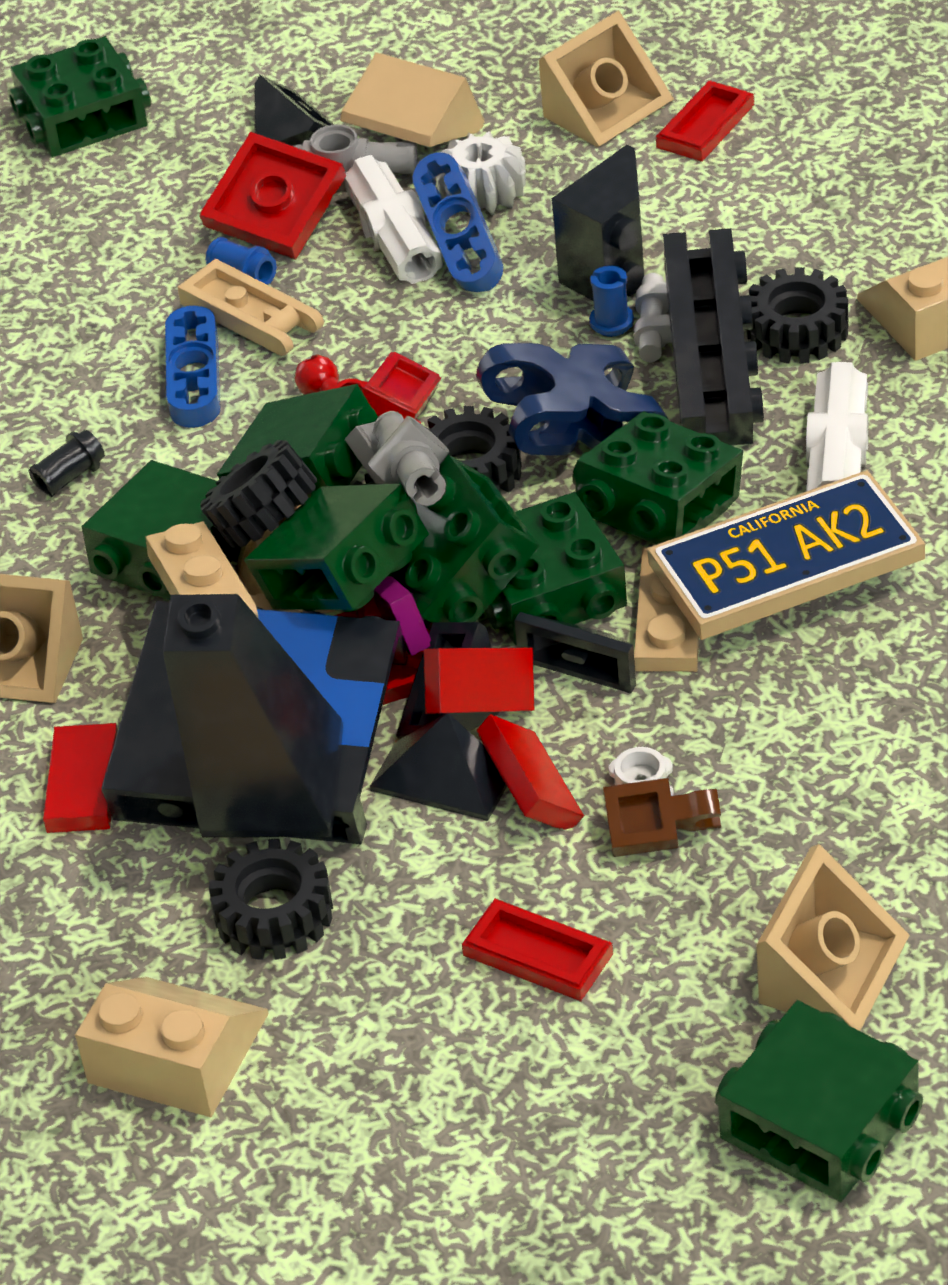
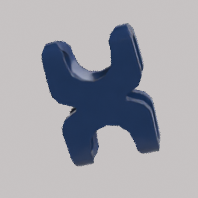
(563, 394)

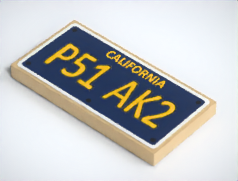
(785, 554)

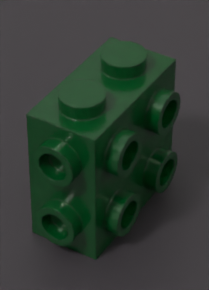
(78, 96)
(315, 430)
(658, 478)
(146, 506)
(337, 548)
(470, 548)
(570, 574)
(819, 1099)

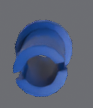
(254, 262)
(611, 312)

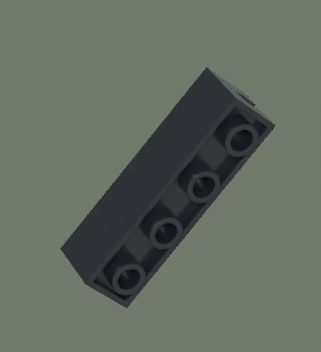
(708, 337)

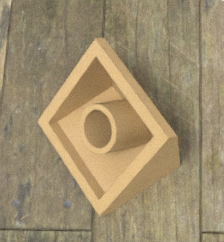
(600, 82)
(412, 102)
(36, 637)
(827, 943)

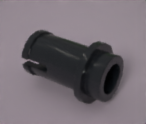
(66, 463)

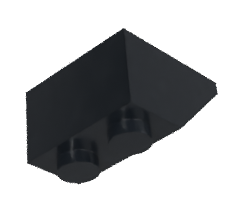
(600, 224)

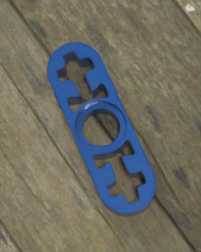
(474, 235)
(183, 352)

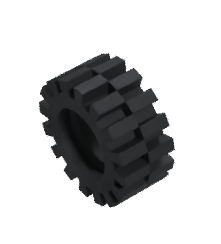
(802, 335)
(481, 435)
(258, 494)
(275, 926)

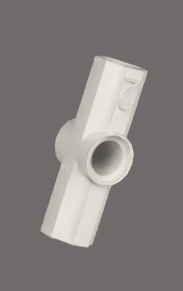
(393, 220)
(837, 426)

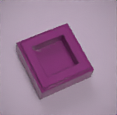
(398, 604)

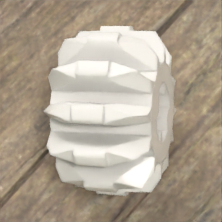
(492, 168)

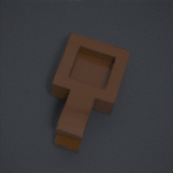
(646, 816)

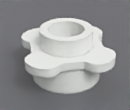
(640, 764)

